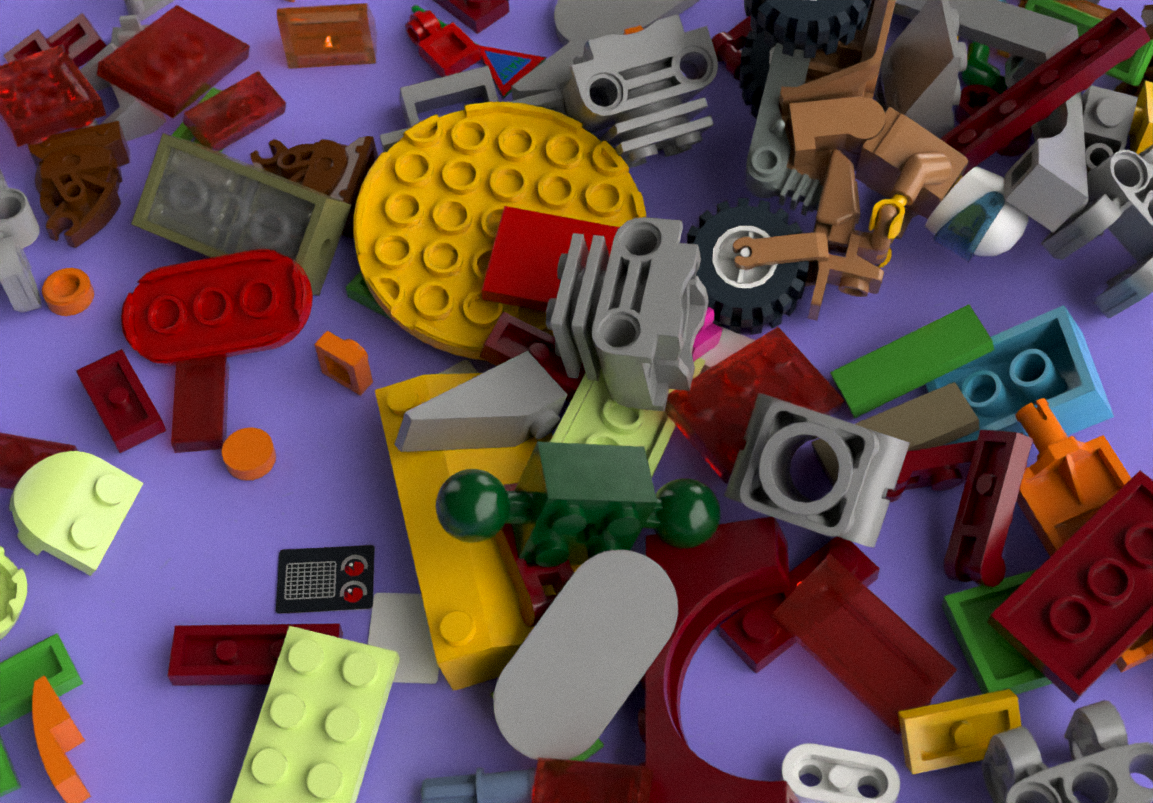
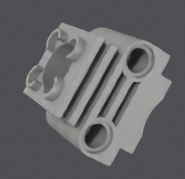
(643, 88)
(630, 311)

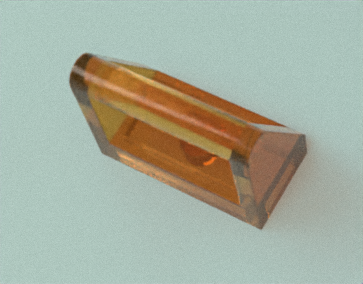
(328, 35)

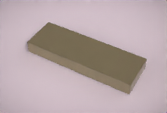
(923, 422)

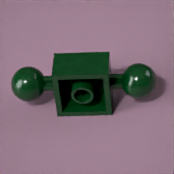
(577, 504)

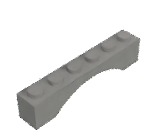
(1052, 173)

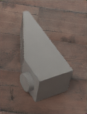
(487, 411)

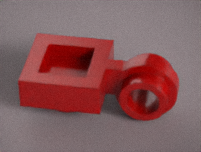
(445, 48)

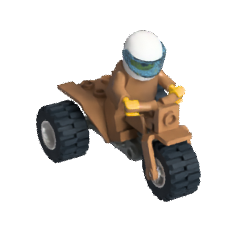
(812, 92)

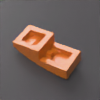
(55, 736)

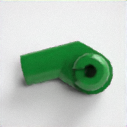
(980, 71)

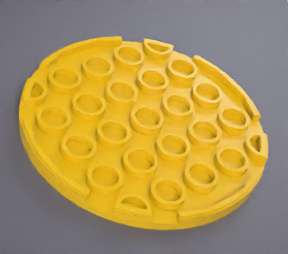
(439, 198)

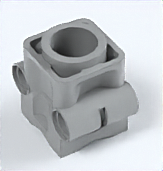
(866, 461)

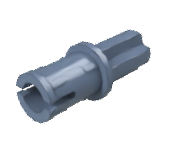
(481, 787)

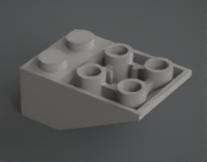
(923, 68)

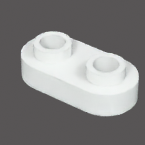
(839, 775)

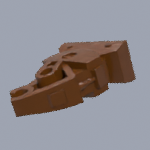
(324, 167)
(82, 178)

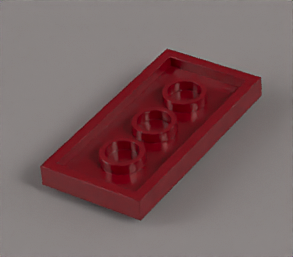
(1088, 596)

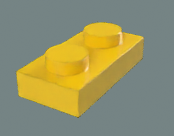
(956, 729)

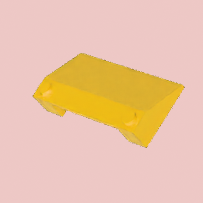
(462, 584)

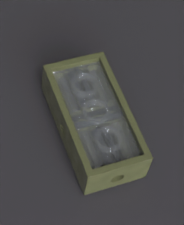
(235, 208)

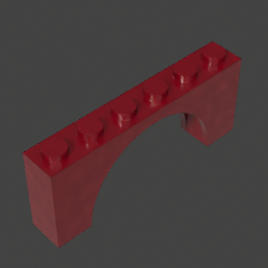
(710, 583)

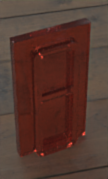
(863, 642)

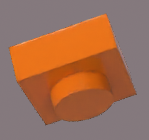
(344, 362)

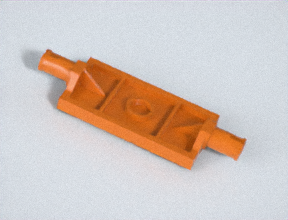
(1067, 489)

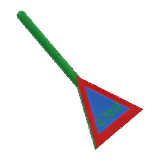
(505, 65)

